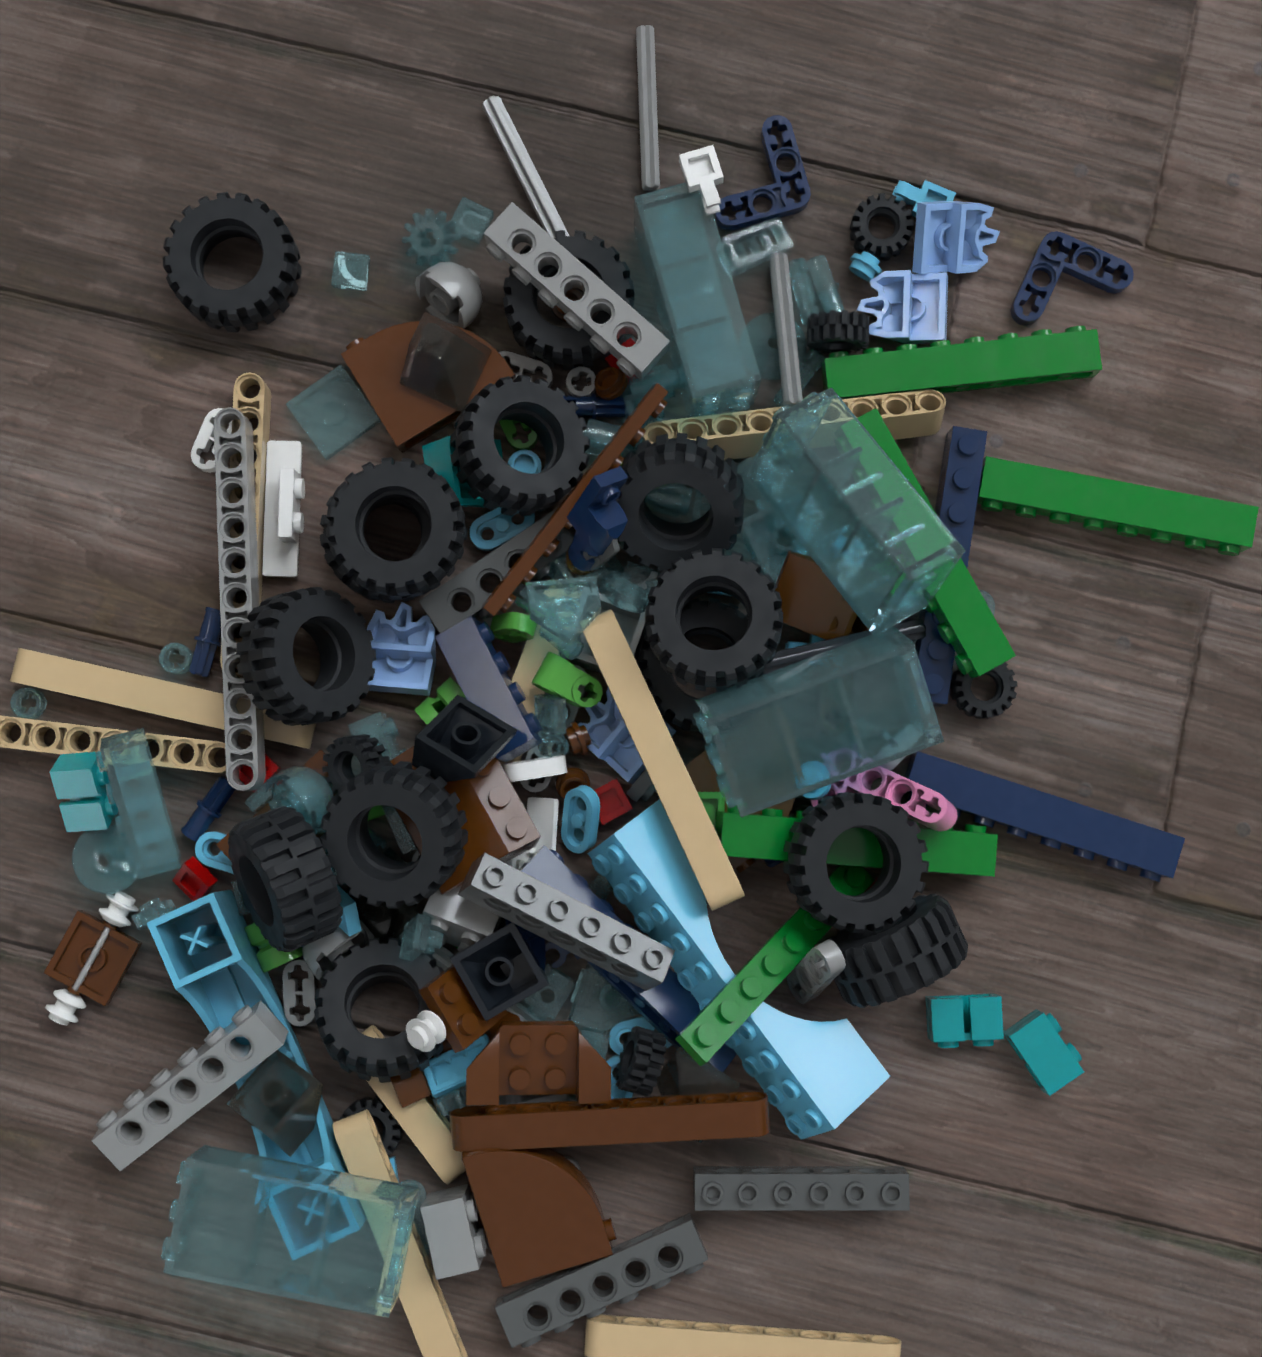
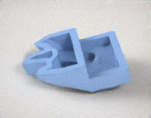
(951, 237)
(908, 306)
(403, 652)
(612, 739)

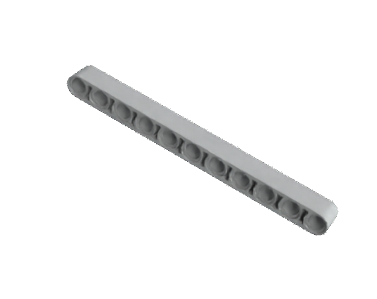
(232, 583)

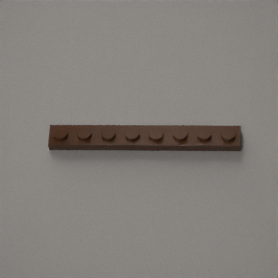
(545, 540)

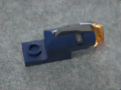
(597, 523)

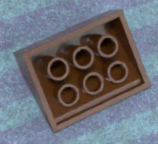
(494, 816)

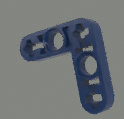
(776, 192)
(1055, 265)

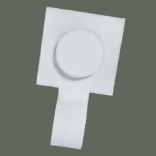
(702, 173)

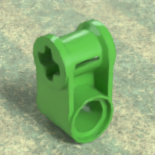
(562, 680)

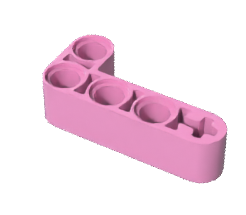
(893, 788)

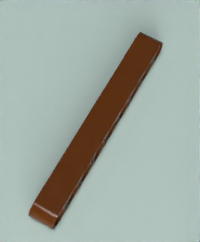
(620, 1122)

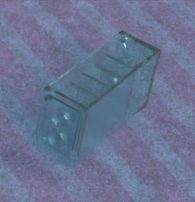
(696, 301)
(853, 510)
(818, 721)
(290, 1230)

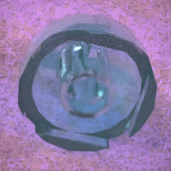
(302, 790)

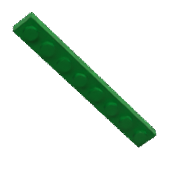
(763, 973)

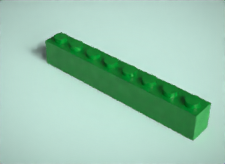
(966, 365)
(1116, 505)
(958, 603)
(765, 836)

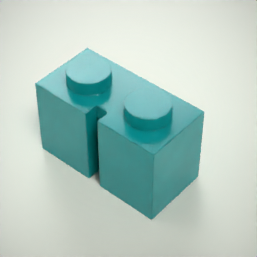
(80, 780)
(964, 1018)
(1044, 1051)

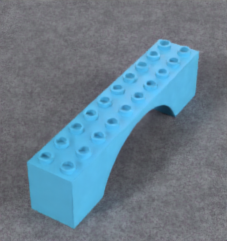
(218, 976)
(805, 1067)

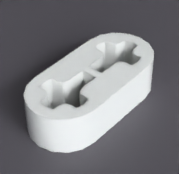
(204, 441)
(535, 768)

